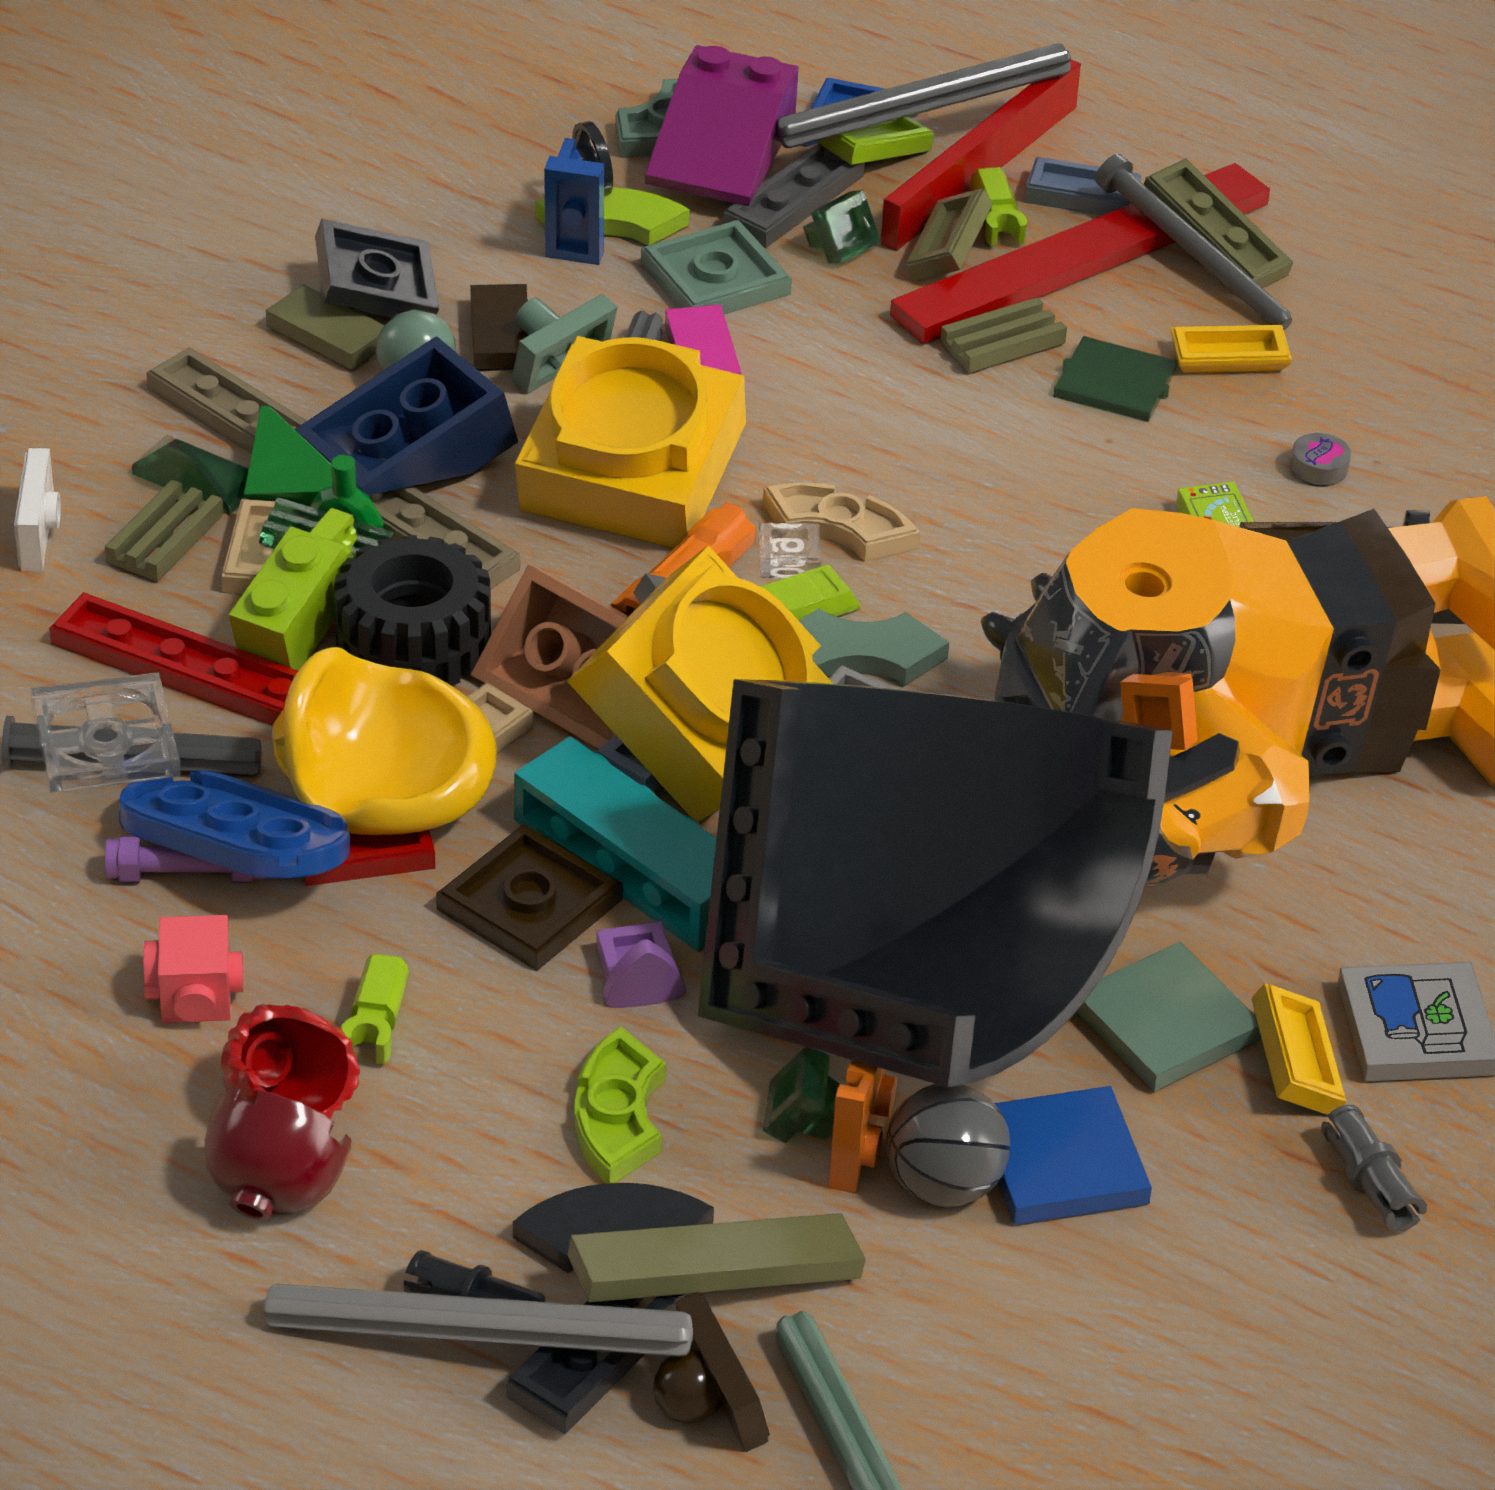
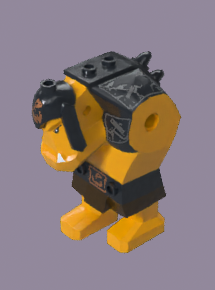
(1295, 653)

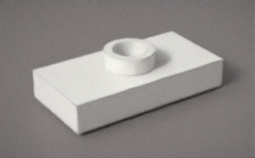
(36, 510)

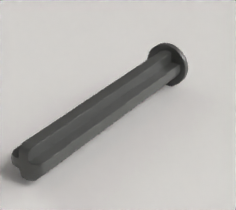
(196, 751)

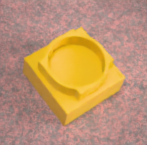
(631, 439)
(672, 669)

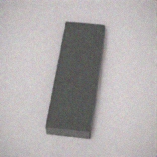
(794, 194)

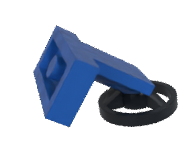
(575, 196)

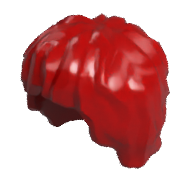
(292, 1056)

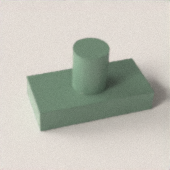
(551, 337)

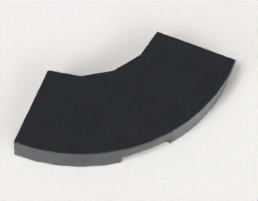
(602, 1209)

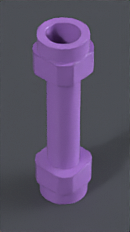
(128, 859)

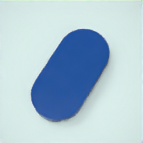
(236, 825)

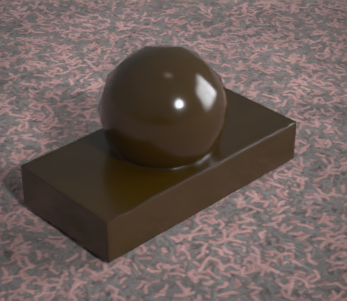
(708, 1378)

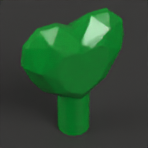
(345, 495)

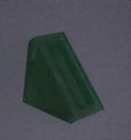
(193, 468)

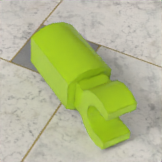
(1004, 212)
(377, 1003)

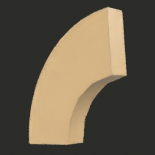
(866, 527)

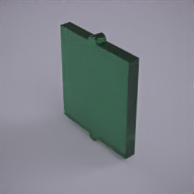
(1115, 378)

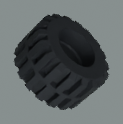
(414, 606)

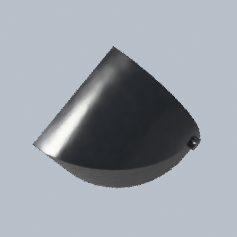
(922, 871)

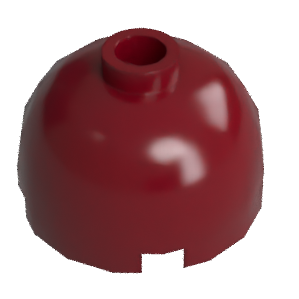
(272, 1154)

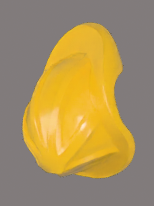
(382, 745)

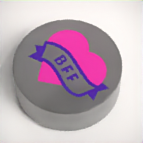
(1320, 459)

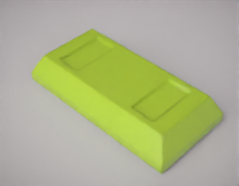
(814, 590)

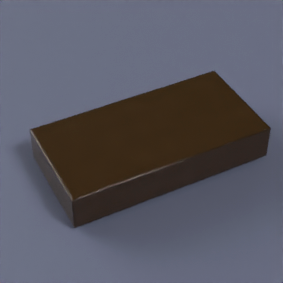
(494, 326)

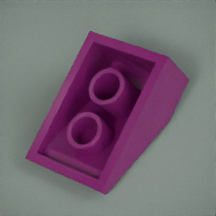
(723, 124)

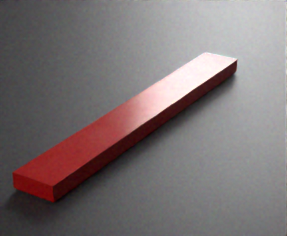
(1054, 261)

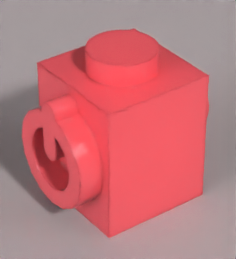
(192, 969)

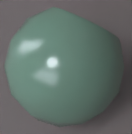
(407, 333)

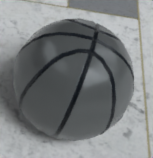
(948, 1145)

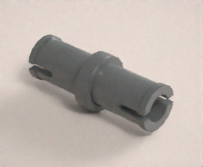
(1373, 1168)

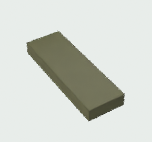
(1219, 221)

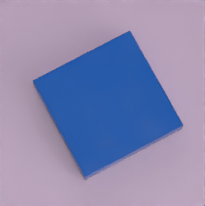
(1070, 1157)

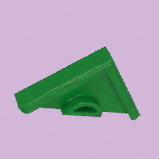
(284, 463)

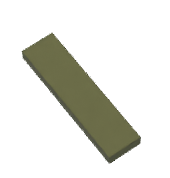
(715, 1257)

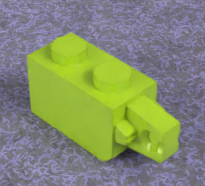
(293, 593)

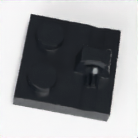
(374, 270)

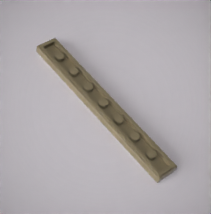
(233, 411)

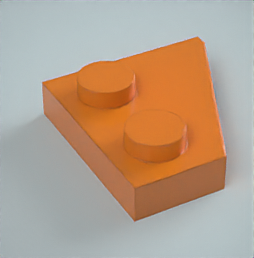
(855, 1132)

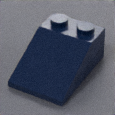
(416, 422)

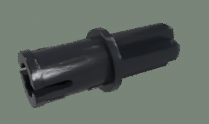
(452, 1279)

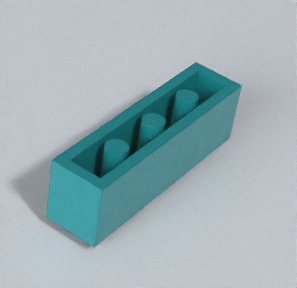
(624, 832)

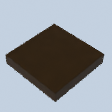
(529, 897)

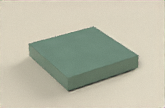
(716, 268)
(1168, 1016)

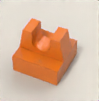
(1163, 703)

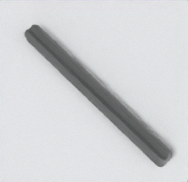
(922, 95)

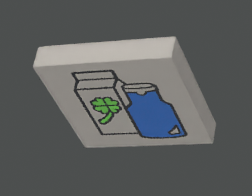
(1418, 1021)

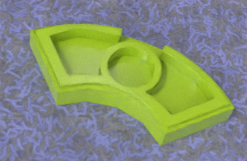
(636, 215)
(612, 1106)

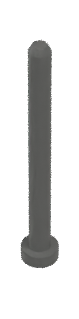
(1116, 175)

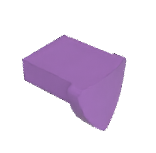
(638, 966)

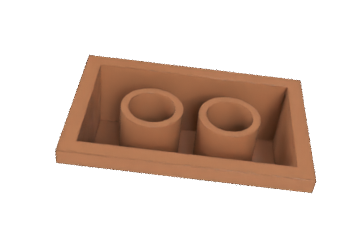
(541, 643)

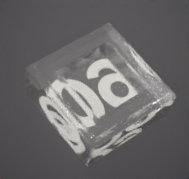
(788, 549)

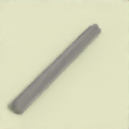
(479, 1320)

